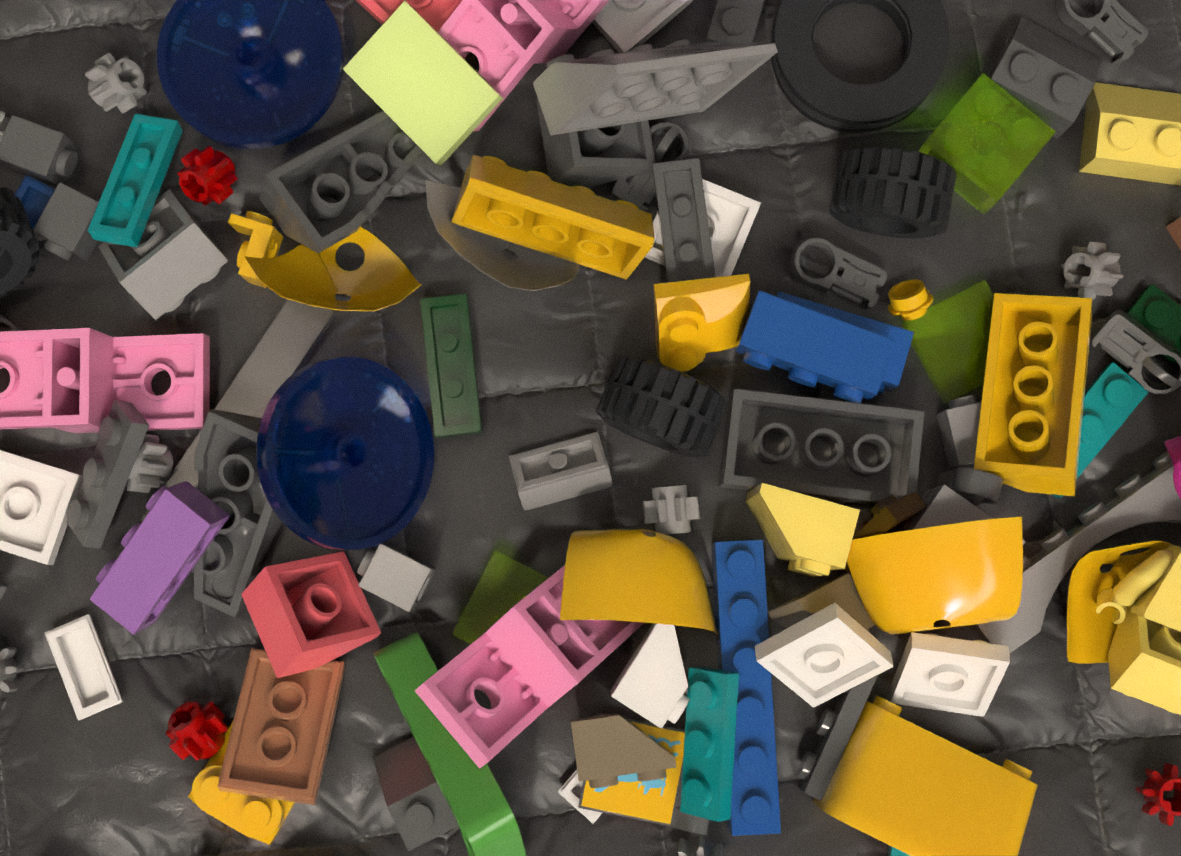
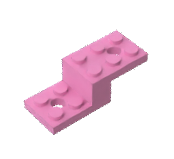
(516, 35)
(76, 374)
(521, 667)

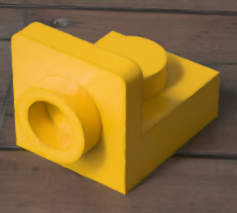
(263, 243)

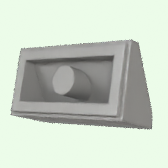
(560, 471)

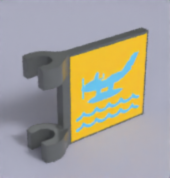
(650, 800)

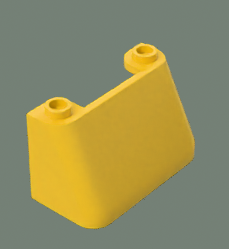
(926, 790)

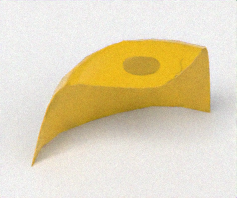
(317, 278)
(940, 573)
(634, 579)
(1088, 632)

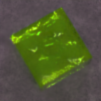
(987, 142)

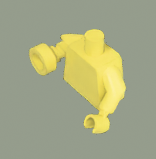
(1150, 588)

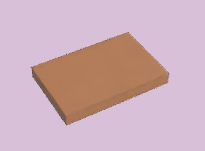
(281, 731)

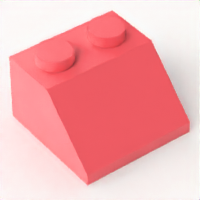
(309, 612)

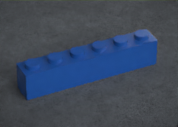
(741, 625)

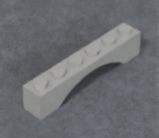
(1137, 503)

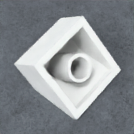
(654, 677)

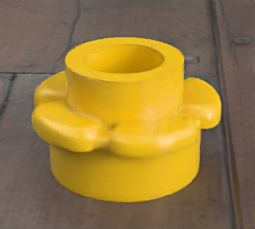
(909, 299)

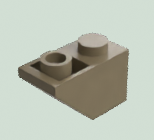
(616, 747)

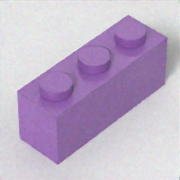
(158, 555)

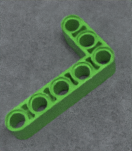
(470, 792)

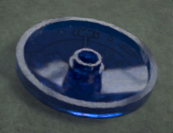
(250, 67)
(345, 453)

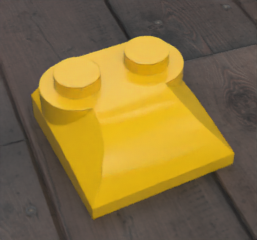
(699, 318)
(247, 814)

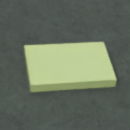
(422, 83)

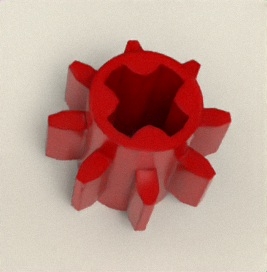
(207, 176)
(196, 730)
(1153, 793)

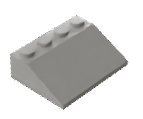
(643, 82)

